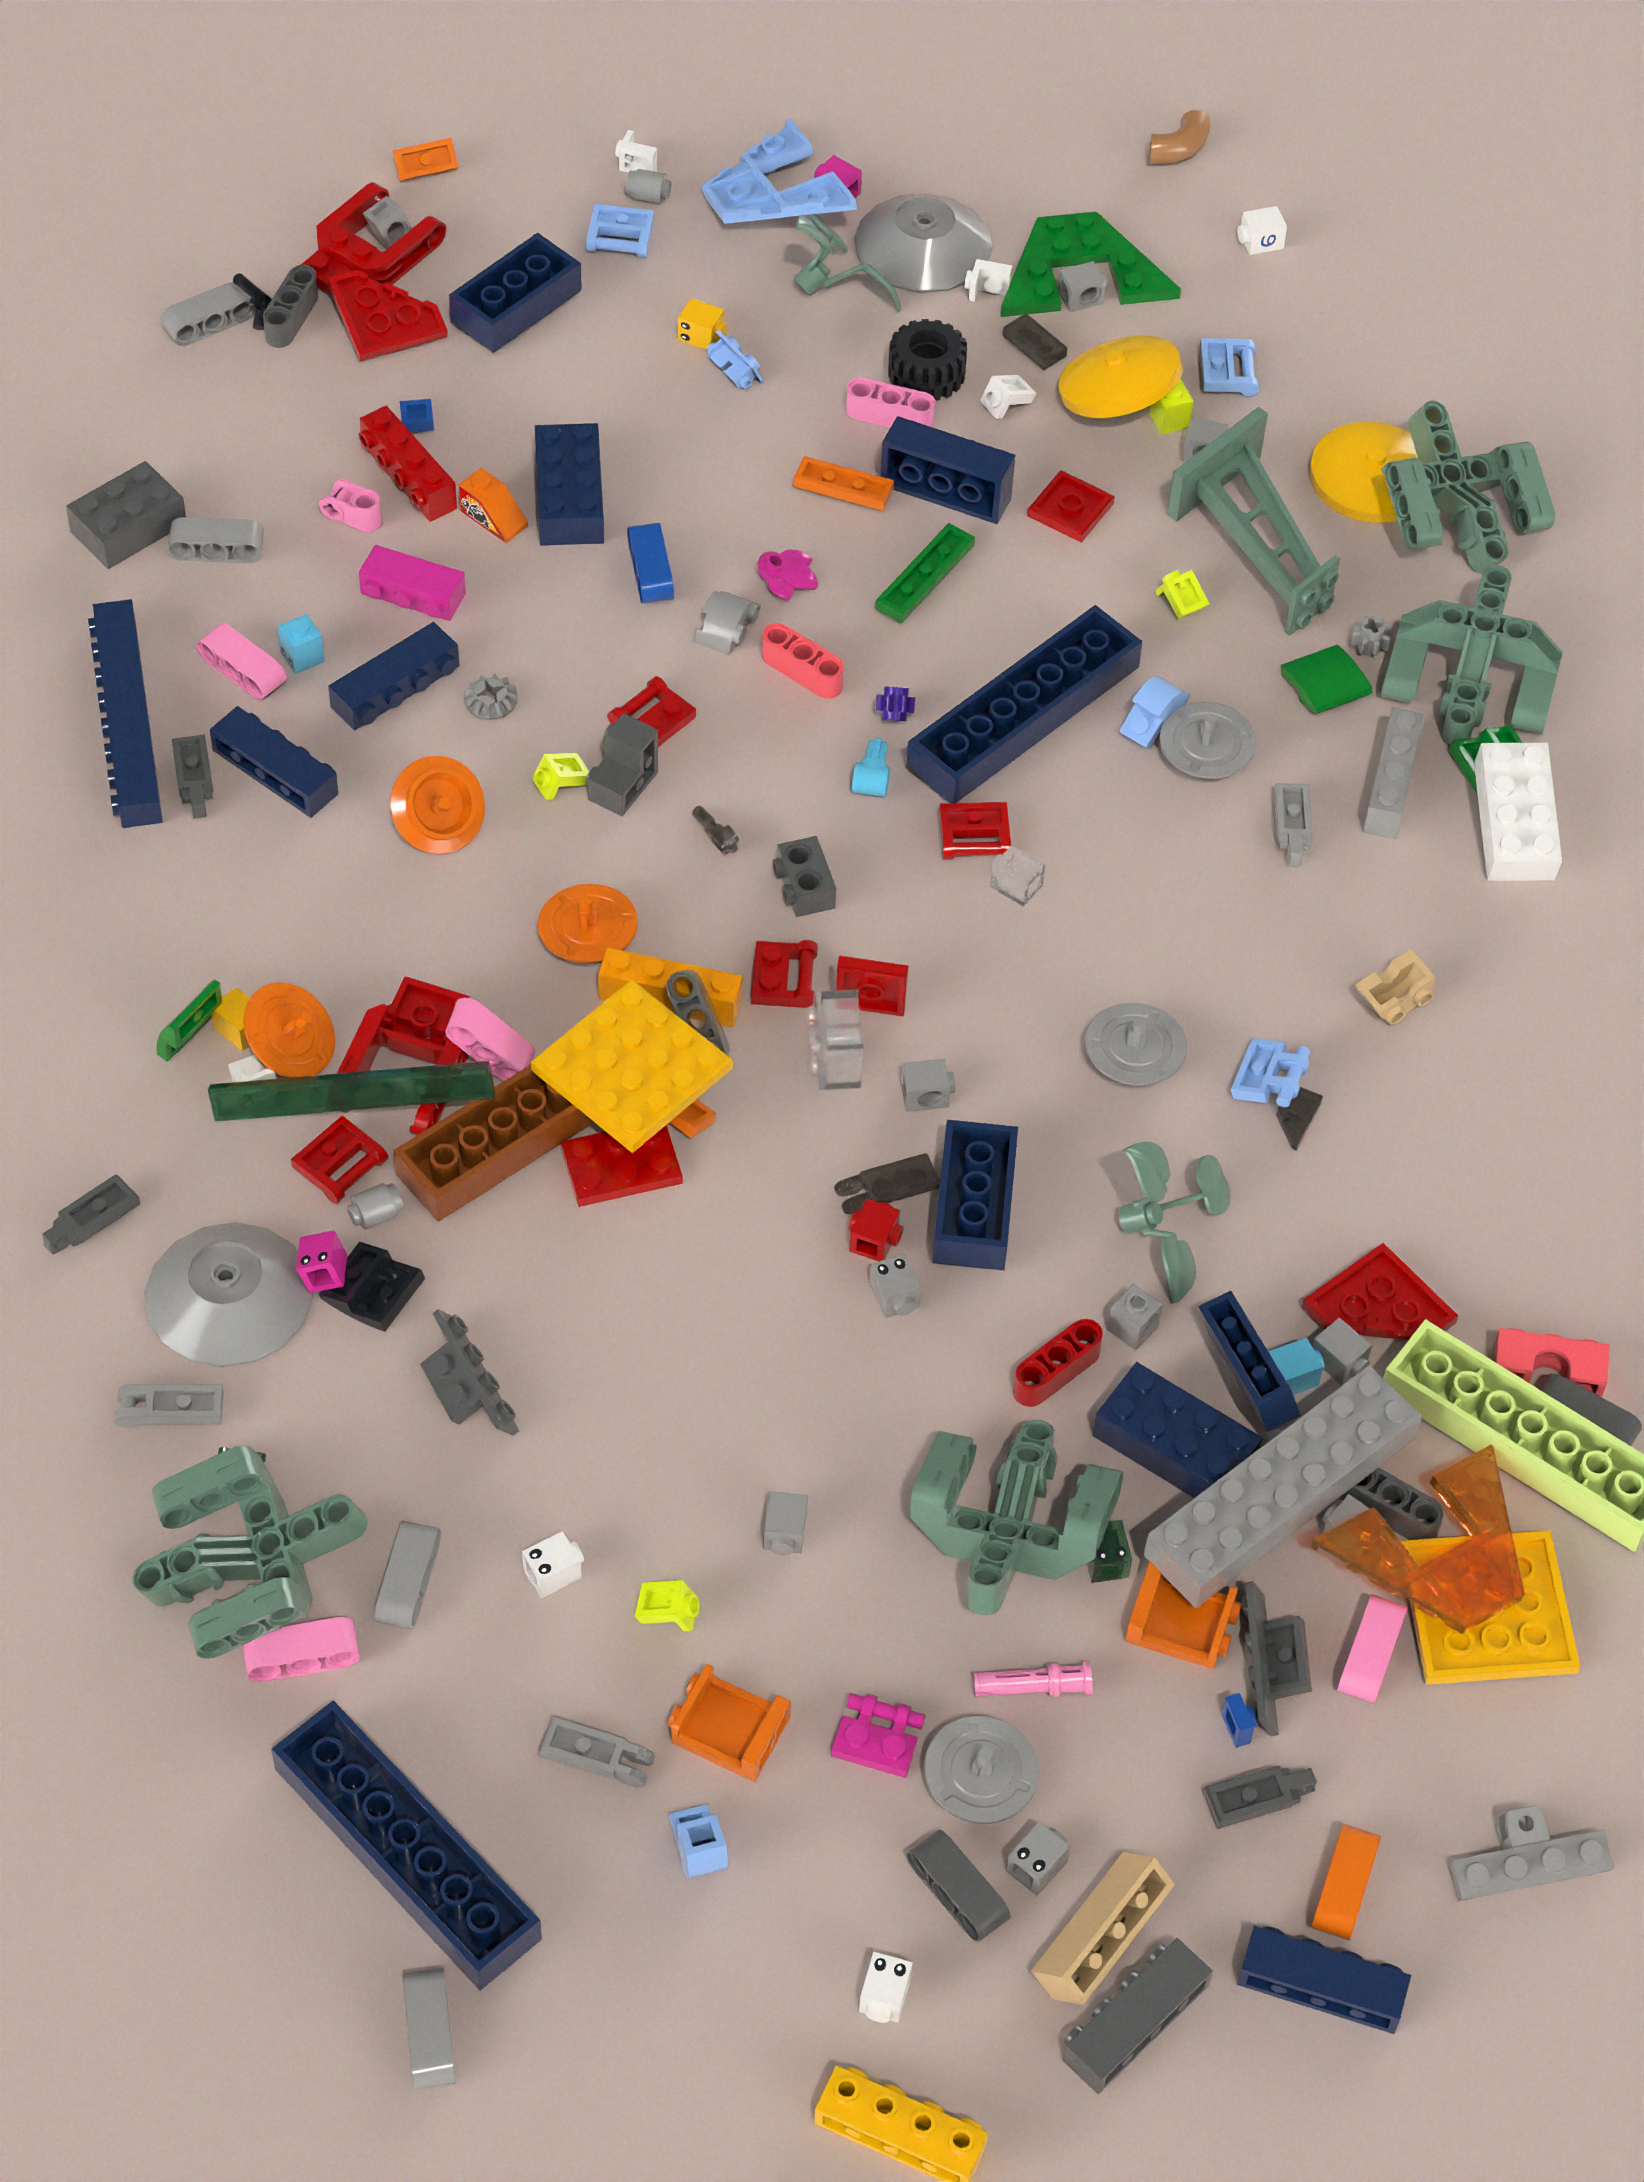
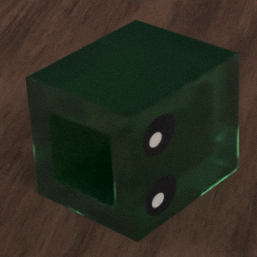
(1113, 1556)

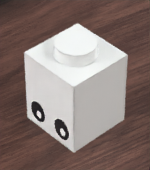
(552, 1564)
(885, 1988)

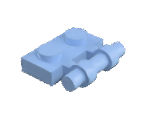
(1261, 1068)

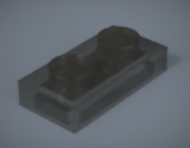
(1035, 341)

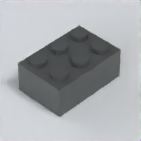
(125, 514)

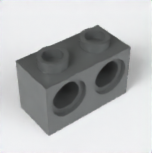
(805, 876)

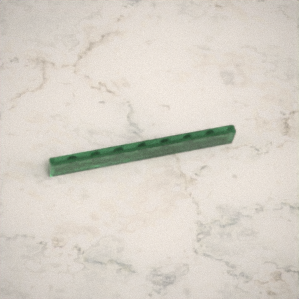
(351, 1091)

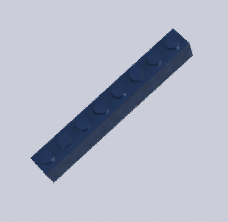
(127, 714)

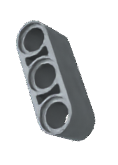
(290, 306)
(699, 1000)
(1593, 1407)
(1410, 1505)
(958, 1885)

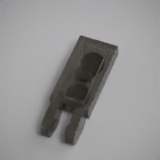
(889, 1182)

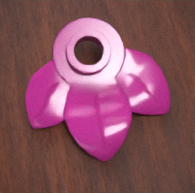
(787, 572)

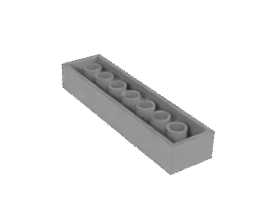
(1282, 1486)

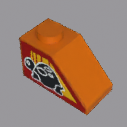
(491, 505)

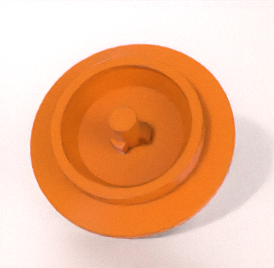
(437, 804)
(587, 920)
(289, 1030)

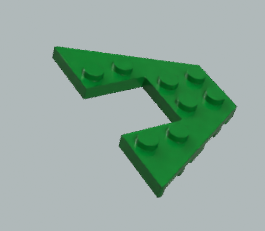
(1075, 241)

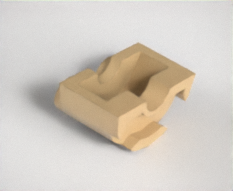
(1399, 987)

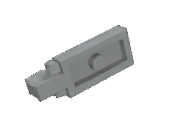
(1293, 820)

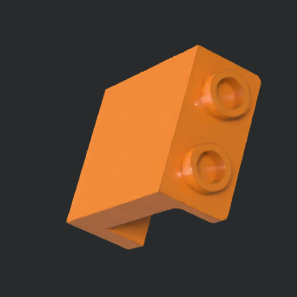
(1173, 1626)
(728, 1724)

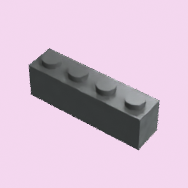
(1136, 2014)

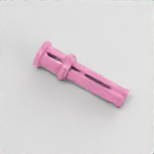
(1050, 1680)

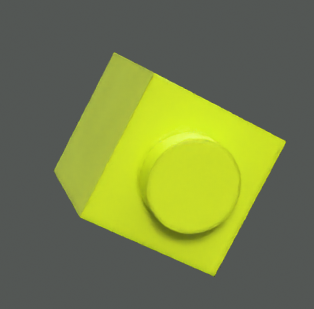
(1173, 410)

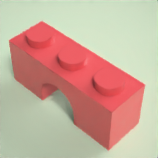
(1577, 1360)

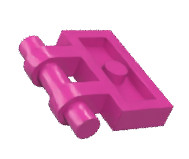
(874, 1745)

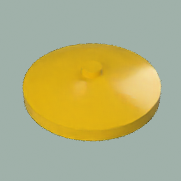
(1120, 376)
(1349, 465)

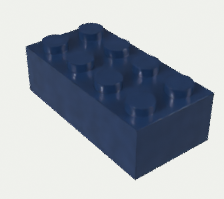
(515, 292)
(948, 469)
(569, 484)
(975, 1195)
(1172, 1431)

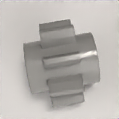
(1371, 636)

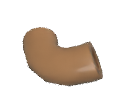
(1182, 143)

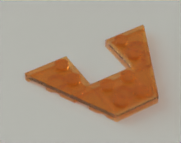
(1464, 1582)

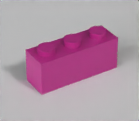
(412, 582)

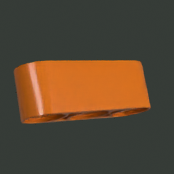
(1346, 1882)

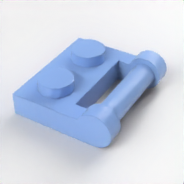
(620, 222)
(1218, 366)

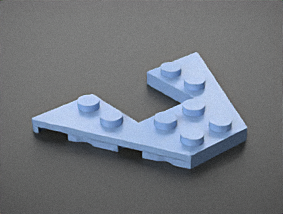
(748, 195)

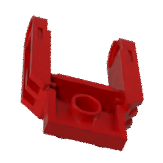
(344, 251)
(413, 1027)

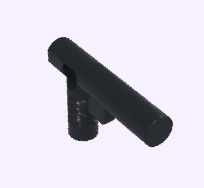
(258, 301)

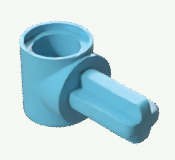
(872, 772)

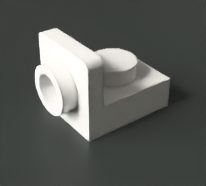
(635, 155)
(988, 277)
(1006, 391)
(250, 1070)

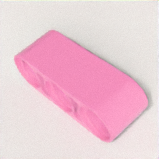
(883, 402)
(241, 661)
(488, 1039)
(1372, 1648)
(302, 1649)

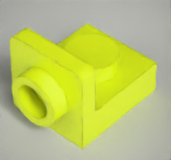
(1183, 593)
(559, 771)
(667, 1603)

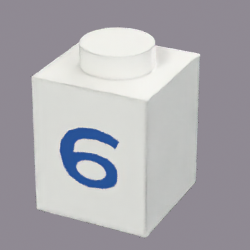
(1262, 230)

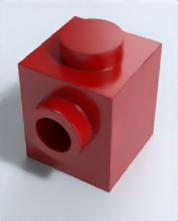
(875, 1230)

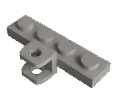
(1529, 1857)

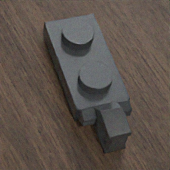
(193, 772)
(90, 1214)
(1258, 1794)

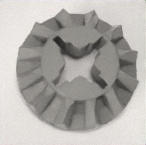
(483, 705)

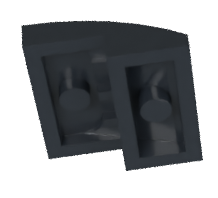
(374, 1287)

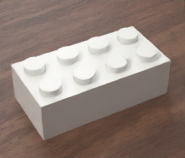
(1517, 812)

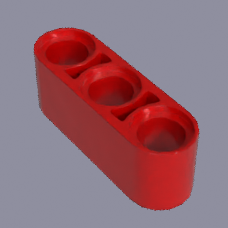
(1062, 1348)

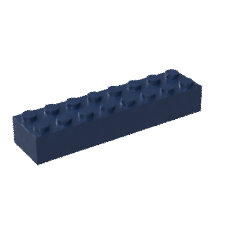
(1023, 704)
(407, 1845)

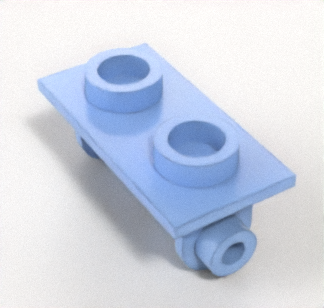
(728, 352)

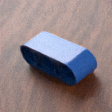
(650, 562)

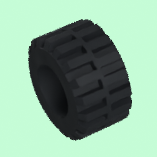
(928, 358)

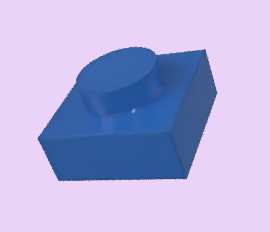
(417, 415)
(1239, 1719)

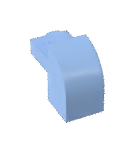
(1152, 706)
(699, 1841)

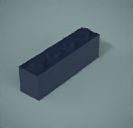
(394, 676)
(274, 761)
(1249, 1361)
(1324, 1979)

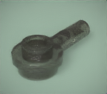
(722, 837)

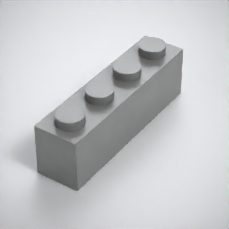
(1393, 773)

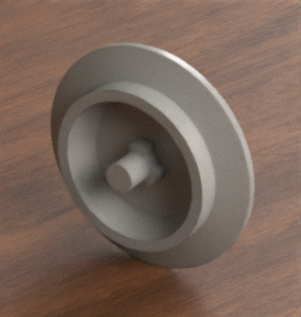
(1207, 740)
(1136, 1044)
(981, 1769)

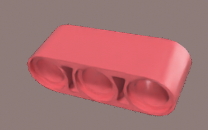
(802, 660)

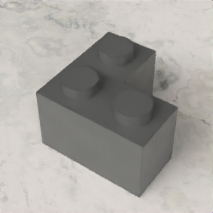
(627, 765)

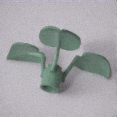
(816, 271)
(1144, 1215)

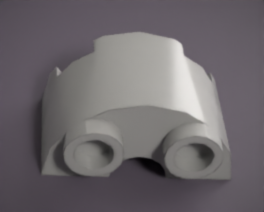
(726, 621)

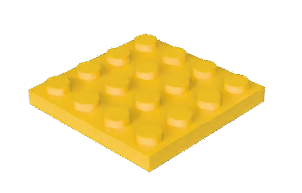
(631, 1065)
(1516, 1643)

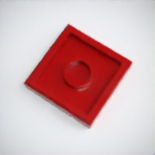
(1070, 506)
(878, 983)

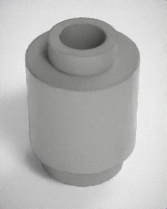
(648, 185)
(375, 1205)

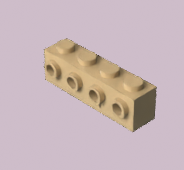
(1103, 1928)

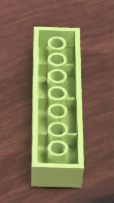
(1528, 1429)

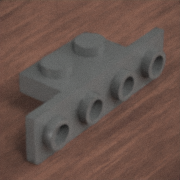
(462, 1380)
(1277, 1655)

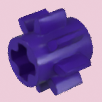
(895, 703)

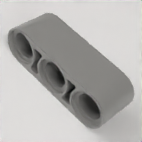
(206, 314)
(215, 540)
(407, 1575)
(429, 2028)

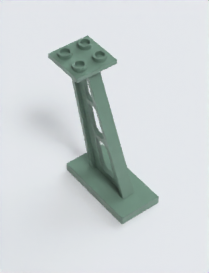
(1203, 481)

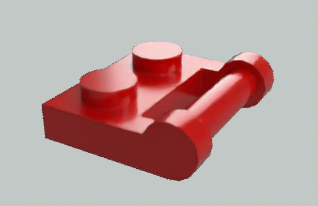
(667, 715)
(974, 821)
(772, 972)
(333, 1150)

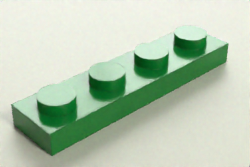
(925, 573)

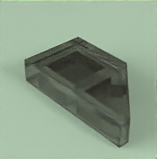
(1298, 1116)

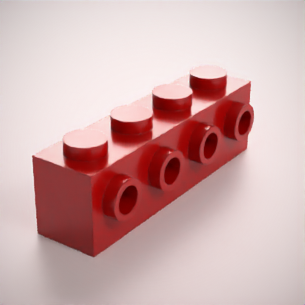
(408, 463)

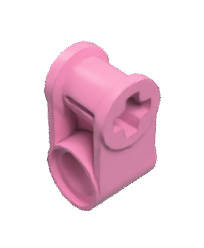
(354, 506)

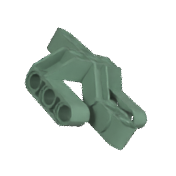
(1421, 483)
(1481, 635)
(1008, 1538)
(284, 1589)

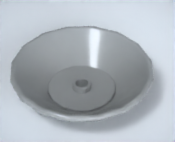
(923, 241)
(233, 1318)

